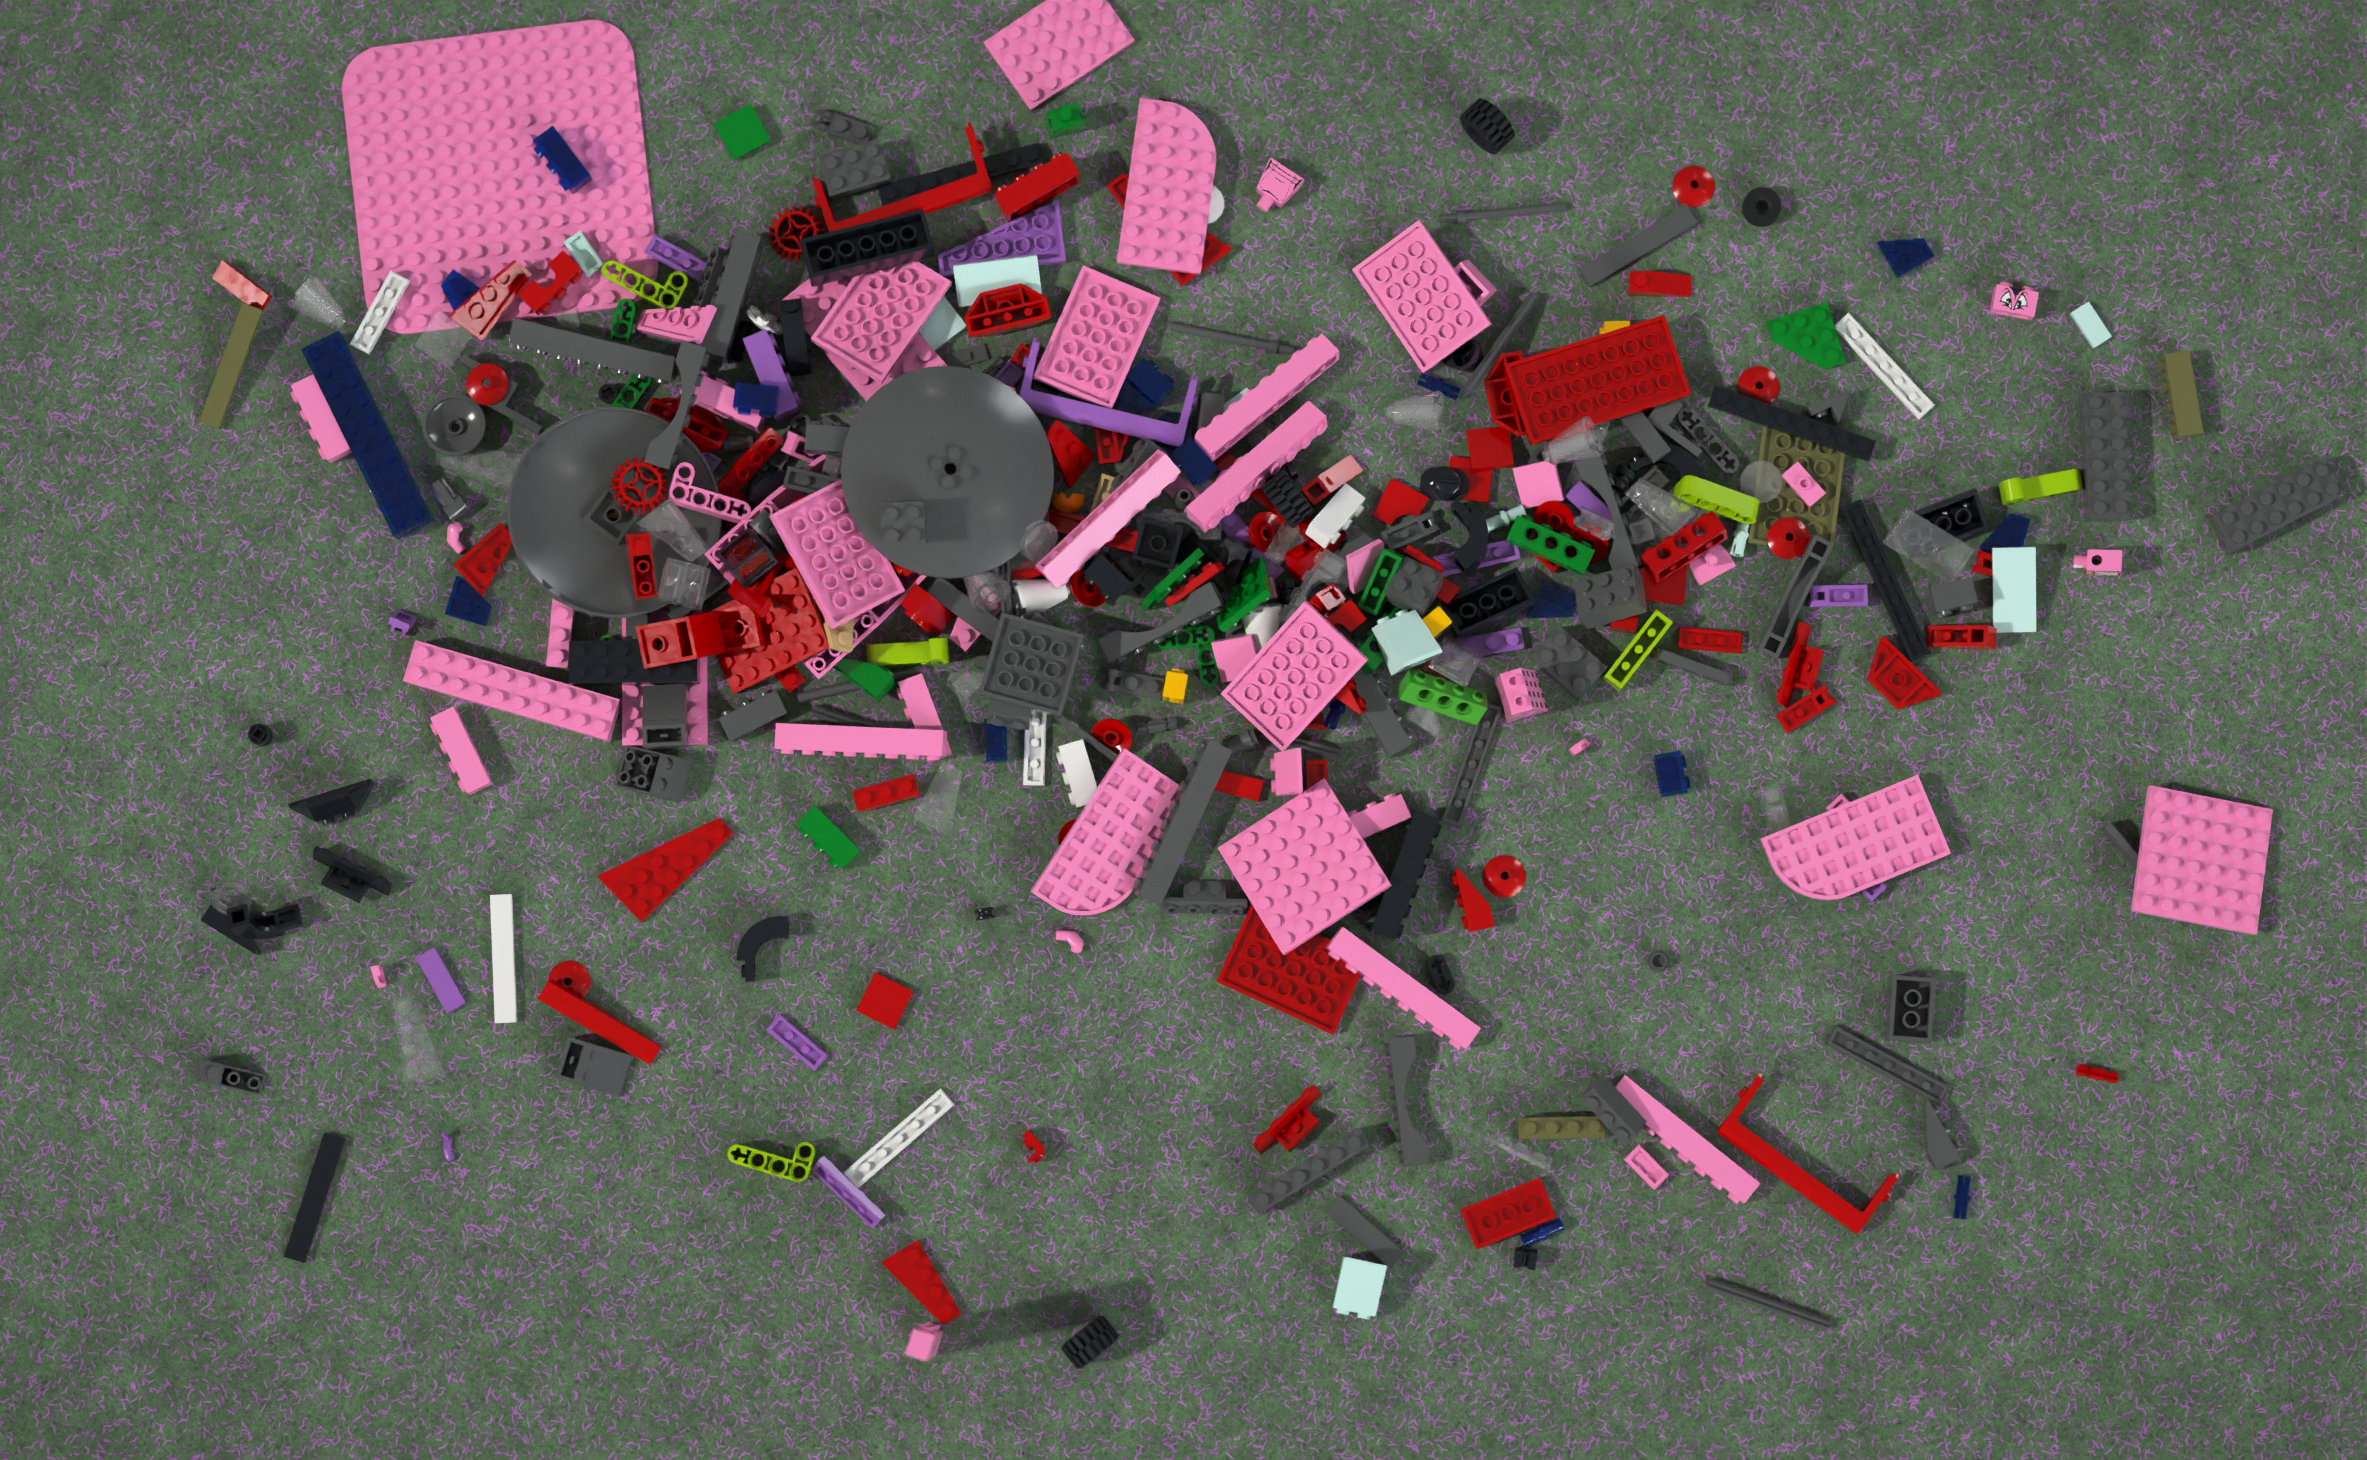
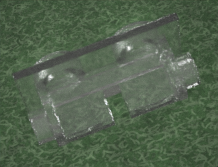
(1601, 526)
(1282, 543)

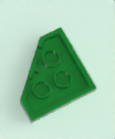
(1809, 335)
(1171, 580)
(1252, 591)

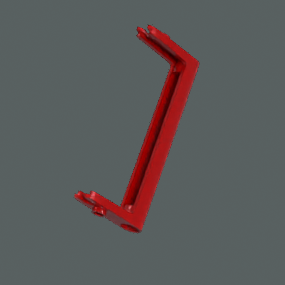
(928, 201)
(1792, 1173)

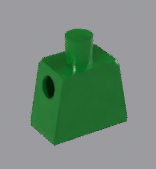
(1065, 120)

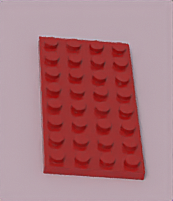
(1597, 379)

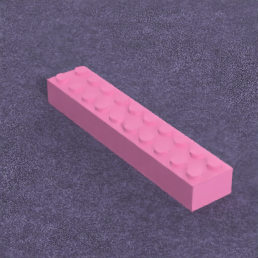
(512, 691)

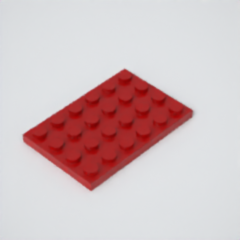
(790, 632)
(1299, 984)

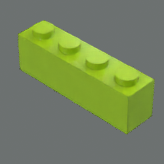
(1637, 650)

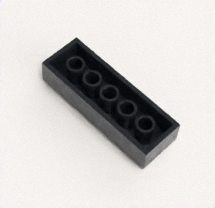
(867, 247)
(622, 664)
(1404, 876)

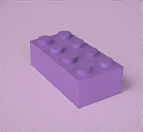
(770, 372)

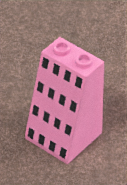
(1520, 694)

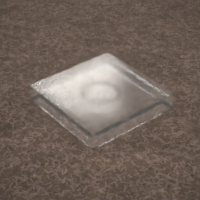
(443, 339)

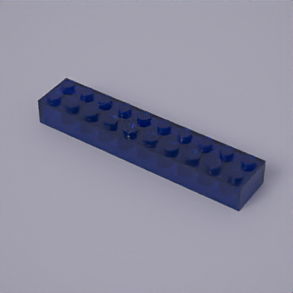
(368, 434)

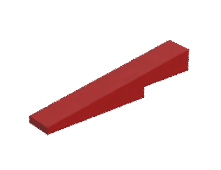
(599, 1021)

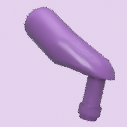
(447, 1141)

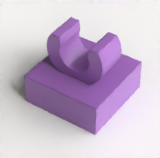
(402, 620)

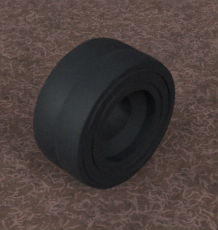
(1765, 195)

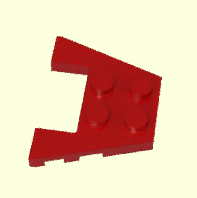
(753, 593)

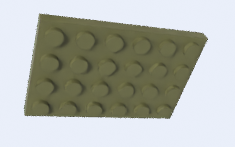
(1823, 466)

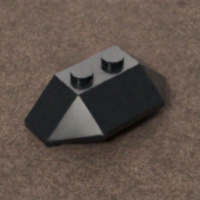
(335, 803)

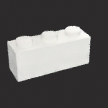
(1336, 516)
(1078, 772)

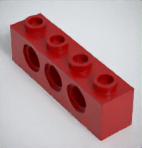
(1681, 556)

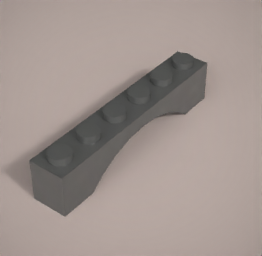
(664, 447)
(1594, 472)
(1794, 596)
(1200, 603)
(1413, 1147)
(1308, 1171)

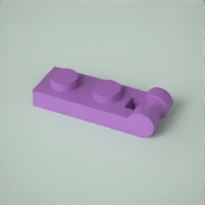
(1838, 596)

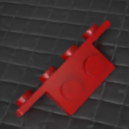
(749, 462)
(1448, 589)
(1801, 666)
(1292, 1125)

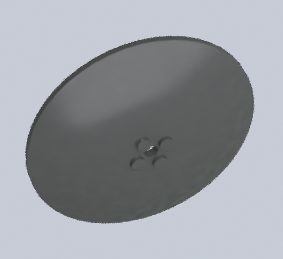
(938, 419)
(563, 501)

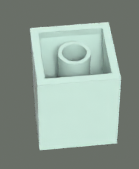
(1405, 641)
(1359, 1287)

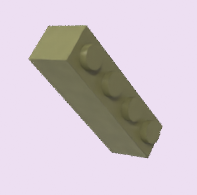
(2181, 395)
(1560, 1128)

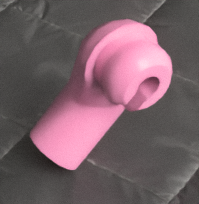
(453, 537)
(1072, 938)

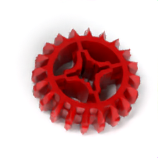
(789, 216)
(630, 486)

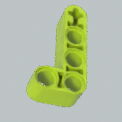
(641, 281)
(2039, 487)
(1717, 499)
(909, 653)
(770, 1159)

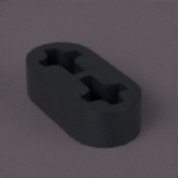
(1436, 977)

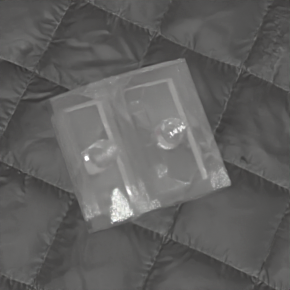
(683, 584)

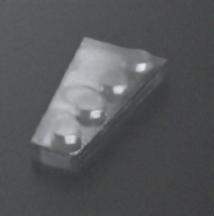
(485, 465)
(415, 1045)

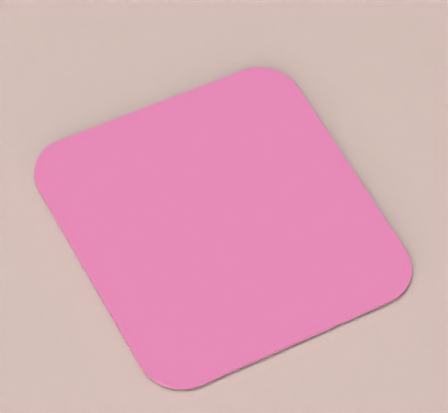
(453, 172)

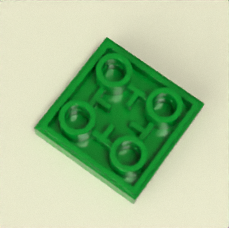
(742, 132)

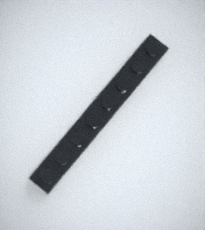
(996, 164)
(1791, 423)
(1885, 580)

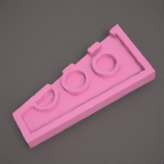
(677, 324)

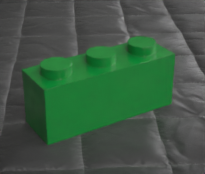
(1374, 596)
(828, 838)

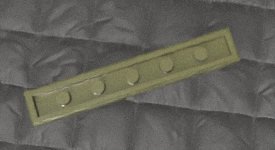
(231, 365)

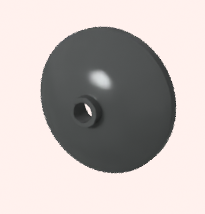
(451, 411)

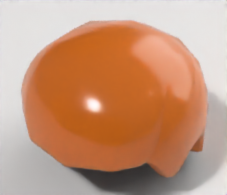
(1067, 505)

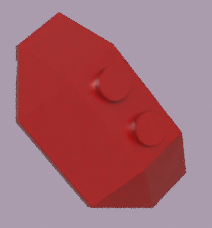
(1006, 311)
(1500, 396)
(704, 427)

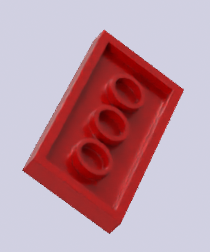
(1507, 1213)

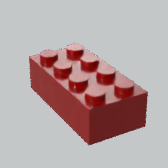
(1037, 187)

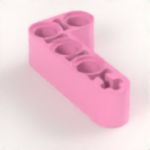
(709, 497)

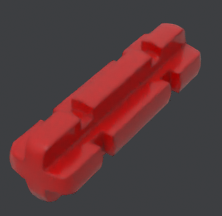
(2097, 1073)

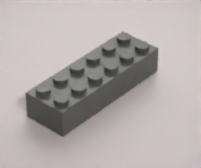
(732, 294)
(2105, 457)
(2276, 505)

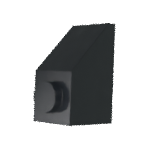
(1235, 558)

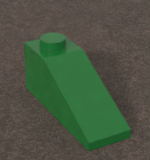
(867, 677)

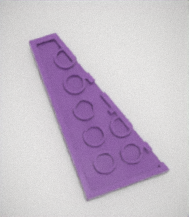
(1026, 235)

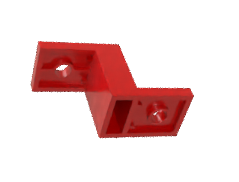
(699, 636)

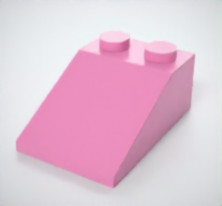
(1475, 281)
(1287, 773)

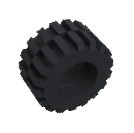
(1487, 126)
(1288, 499)
(1090, 1342)

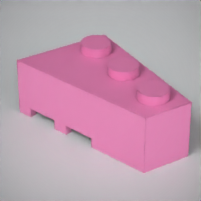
(966, 636)

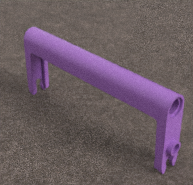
(1101, 416)

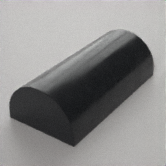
(1957, 515)
(1488, 603)

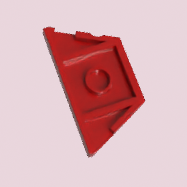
(1898, 678)

